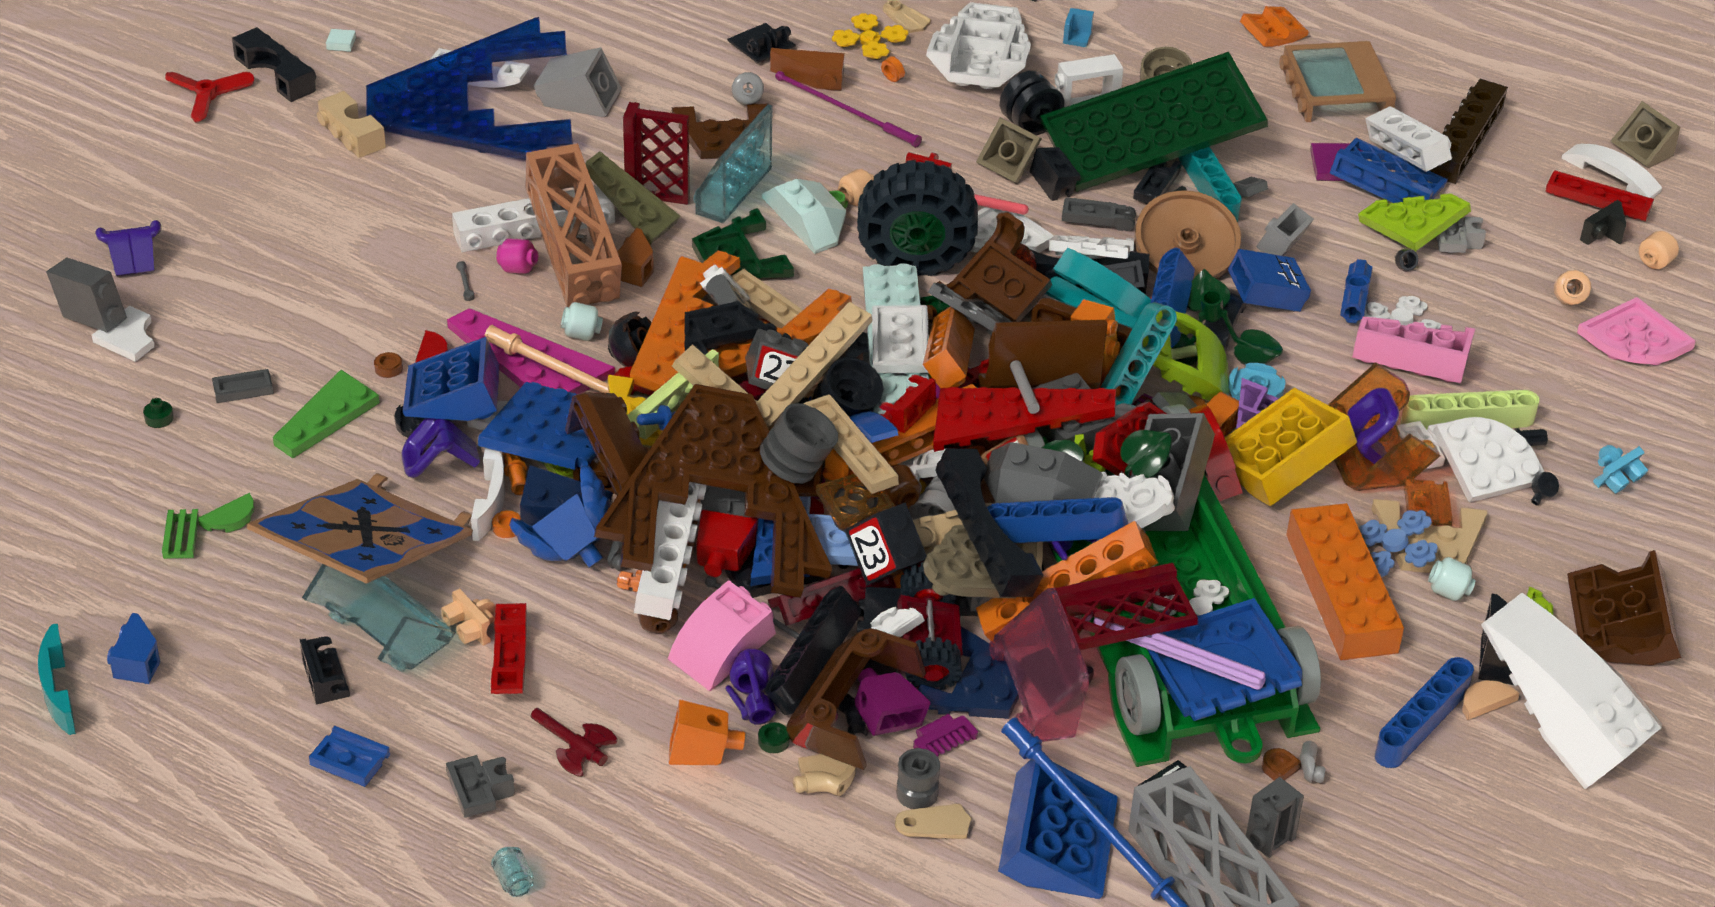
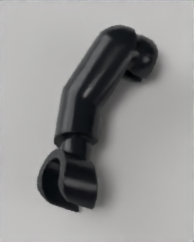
(852, 715)

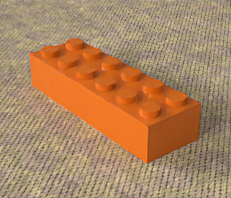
(1344, 582)

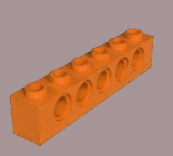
(1115, 554)

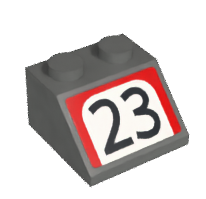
(770, 357)

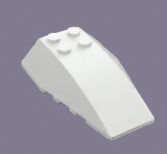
(981, 46)
(1578, 698)

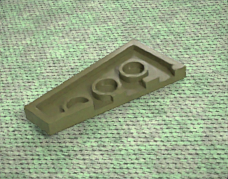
(631, 198)

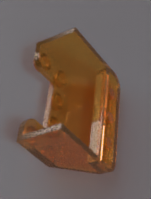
(1404, 457)

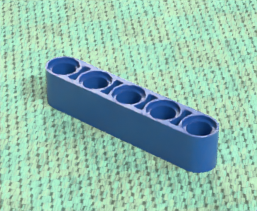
(1173, 285)
(1059, 519)
(1423, 712)

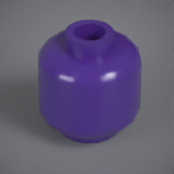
(739, 673)

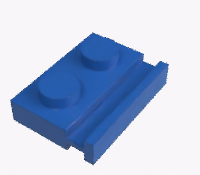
(349, 756)

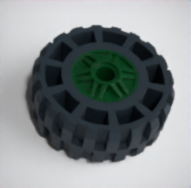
(918, 217)

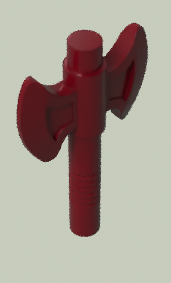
(581, 747)

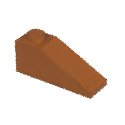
(811, 68)

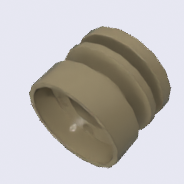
(1162, 61)

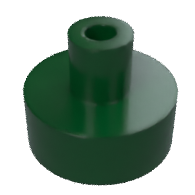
(158, 413)

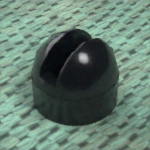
(1410, 258)

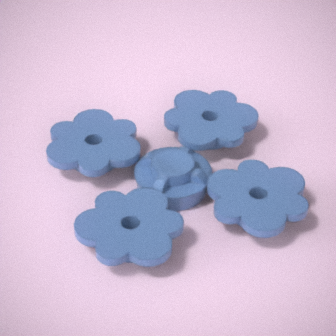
(1397, 540)

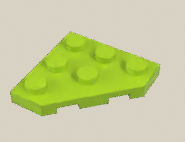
(1414, 219)

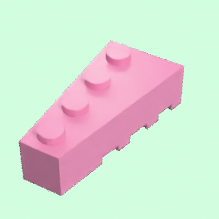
(1414, 347)

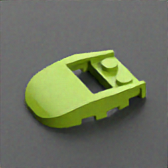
(1212, 360)

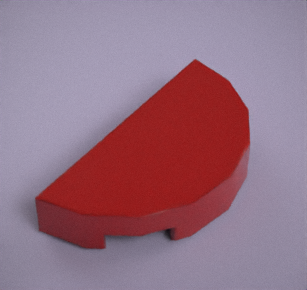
(431, 345)

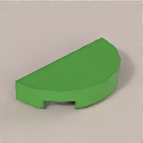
(229, 516)

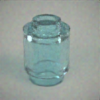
(513, 871)

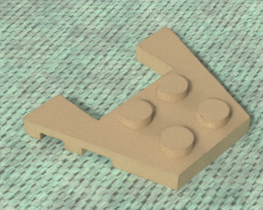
(1450, 541)

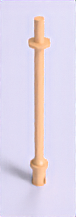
(513, 344)

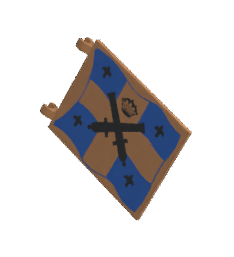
(362, 529)

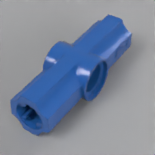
(1356, 291)

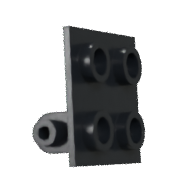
(759, 40)

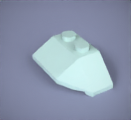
(809, 212)

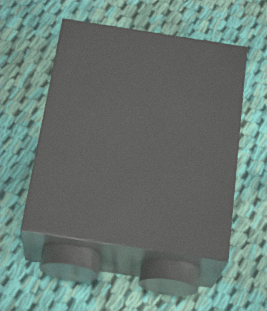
(86, 294)

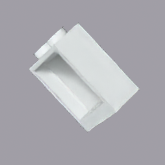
(1088, 68)

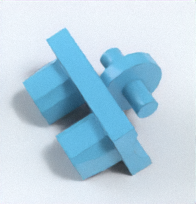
(1616, 465)

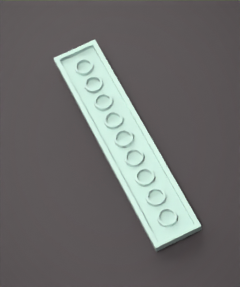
(888, 288)

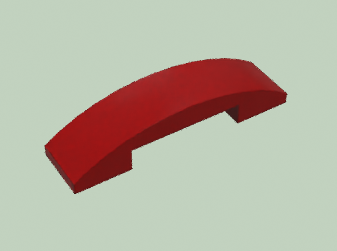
(509, 649)

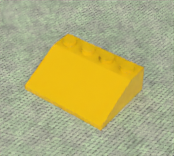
(1288, 444)

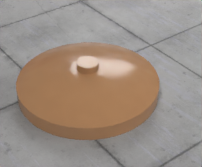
(1195, 225)

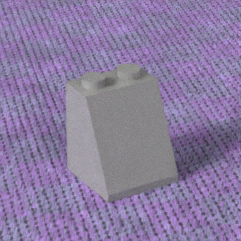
(579, 83)

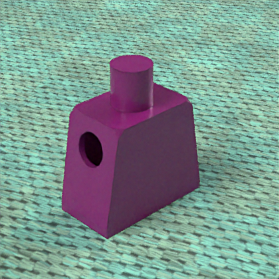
(889, 702)

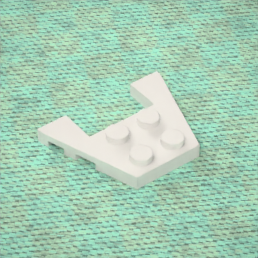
(1092, 246)

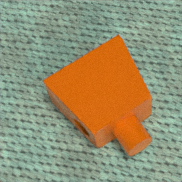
(701, 735)

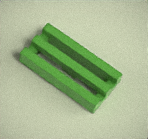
(181, 518)

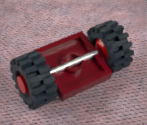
(938, 635)

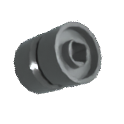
(918, 778)

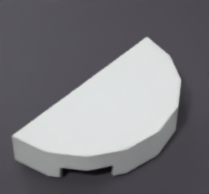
(897, 621)

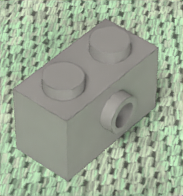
(1285, 231)

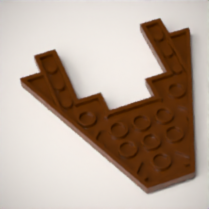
(716, 444)

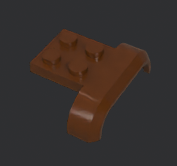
(1000, 276)

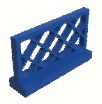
(1376, 175)

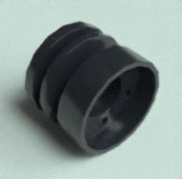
(852, 385)

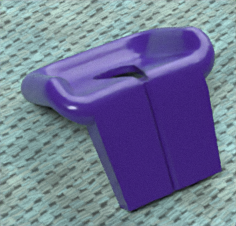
(131, 248)
(1373, 403)
(448, 439)

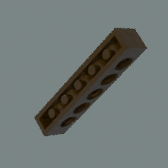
(1471, 126)

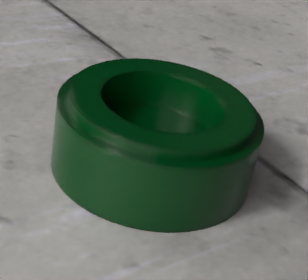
(773, 737)

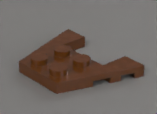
(714, 137)

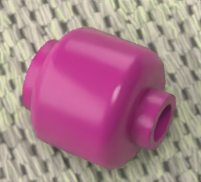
(517, 256)

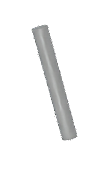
(1024, 387)

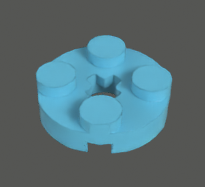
(1260, 374)

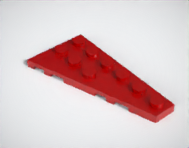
(1002, 412)

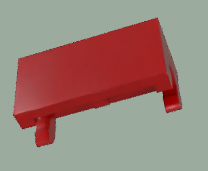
(911, 404)

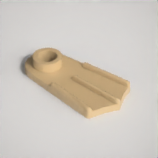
(905, 16)
(935, 822)

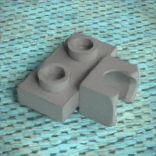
(1462, 236)

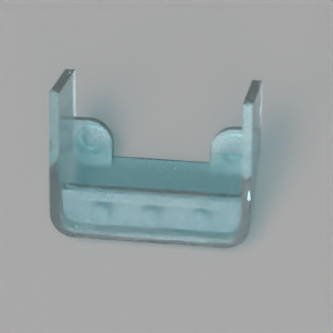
(385, 613)

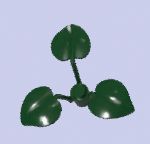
(1209, 298)
(1142, 450)

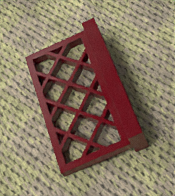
(635, 150)
(1121, 592)

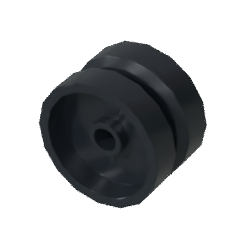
(1028, 98)

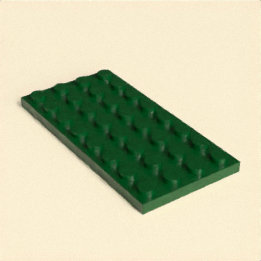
(1155, 120)

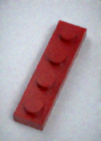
(1598, 194)

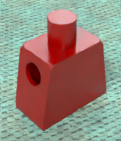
(724, 541)

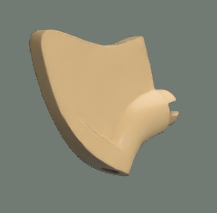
(823, 775)

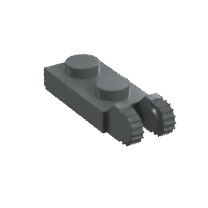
(1098, 213)

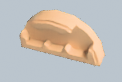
(1486, 697)

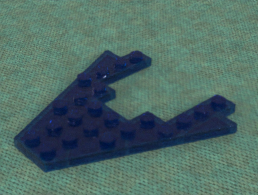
(434, 96)

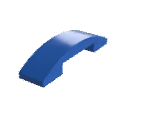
(874, 426)

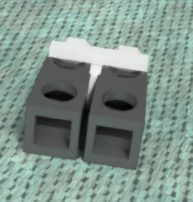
(724, 287)

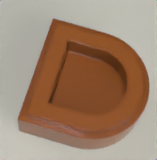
(1280, 763)

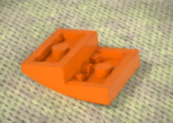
(1274, 26)

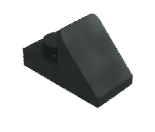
(1608, 222)

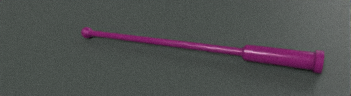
(892, 129)

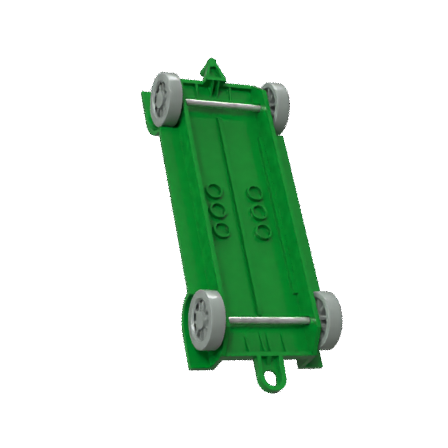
(1137, 694)

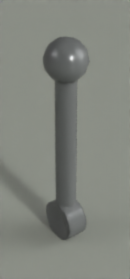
(468, 294)

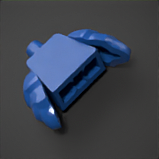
(570, 527)

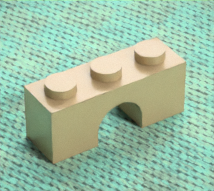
(341, 117)

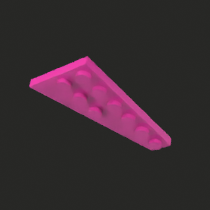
(472, 325)

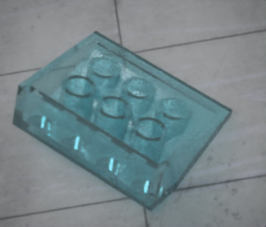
(737, 170)

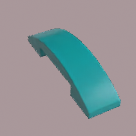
(1101, 282)
(50, 658)

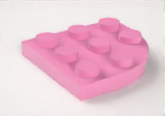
(1636, 334)

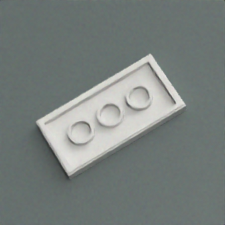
(899, 338)

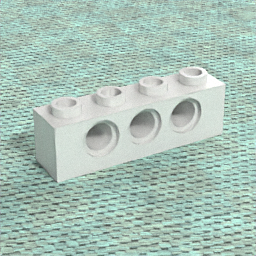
(1408, 138)

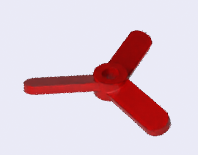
(208, 90)

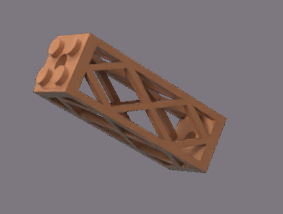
(600, 274)

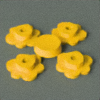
(869, 38)

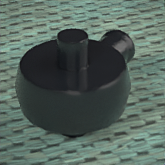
(1544, 486)

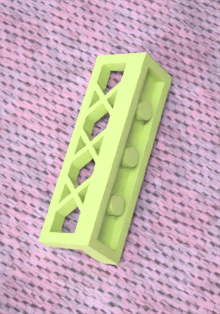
(669, 394)

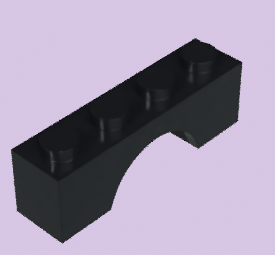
(259, 50)

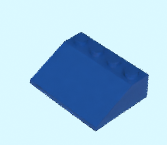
(454, 384)
(1050, 838)

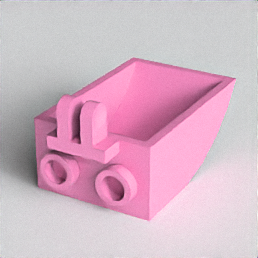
(719, 632)

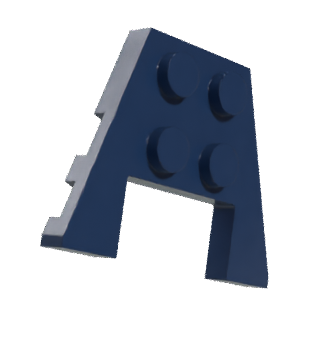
(983, 688)

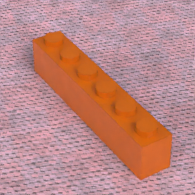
(949, 348)
(897, 448)

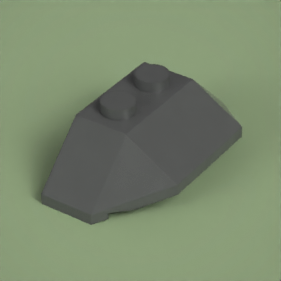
(1038, 474)

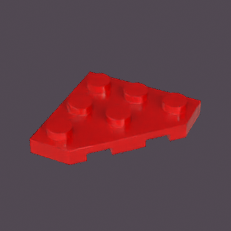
(1110, 439)

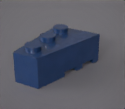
(546, 492)

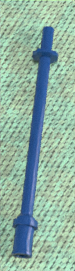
(1031, 748)

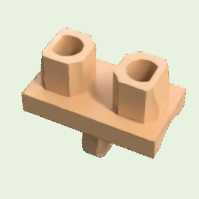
(474, 615)

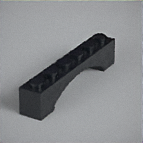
(1008, 566)

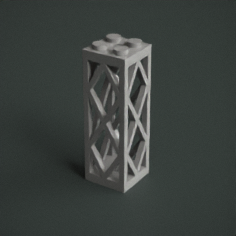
(1172, 800)

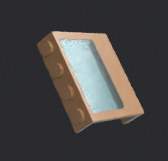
(1335, 75)

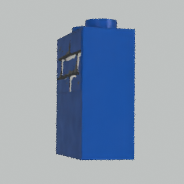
(1269, 280)

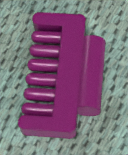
(943, 730)

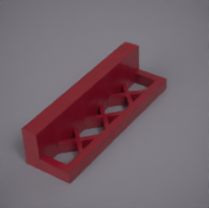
(798, 609)

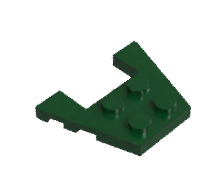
(733, 241)

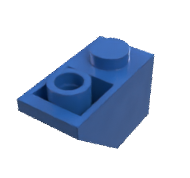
(135, 652)

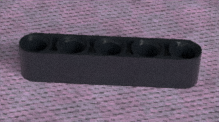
(813, 649)

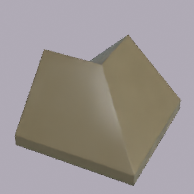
(1647, 136)
(1008, 150)

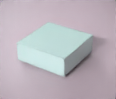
(340, 40)

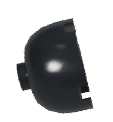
(627, 337)

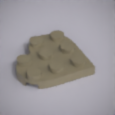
(957, 567)

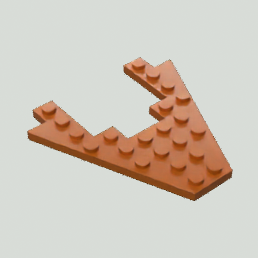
(683, 294)

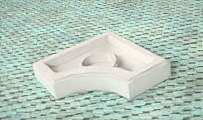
(128, 336)

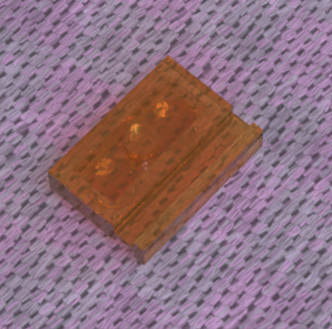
(1430, 498)

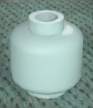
(581, 321)
(1451, 579)

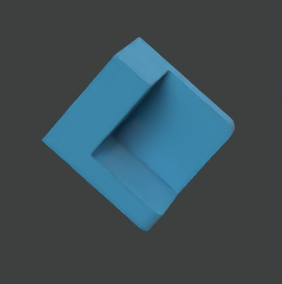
(1078, 27)

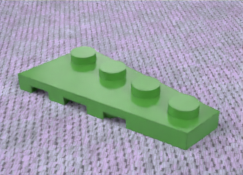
(325, 413)

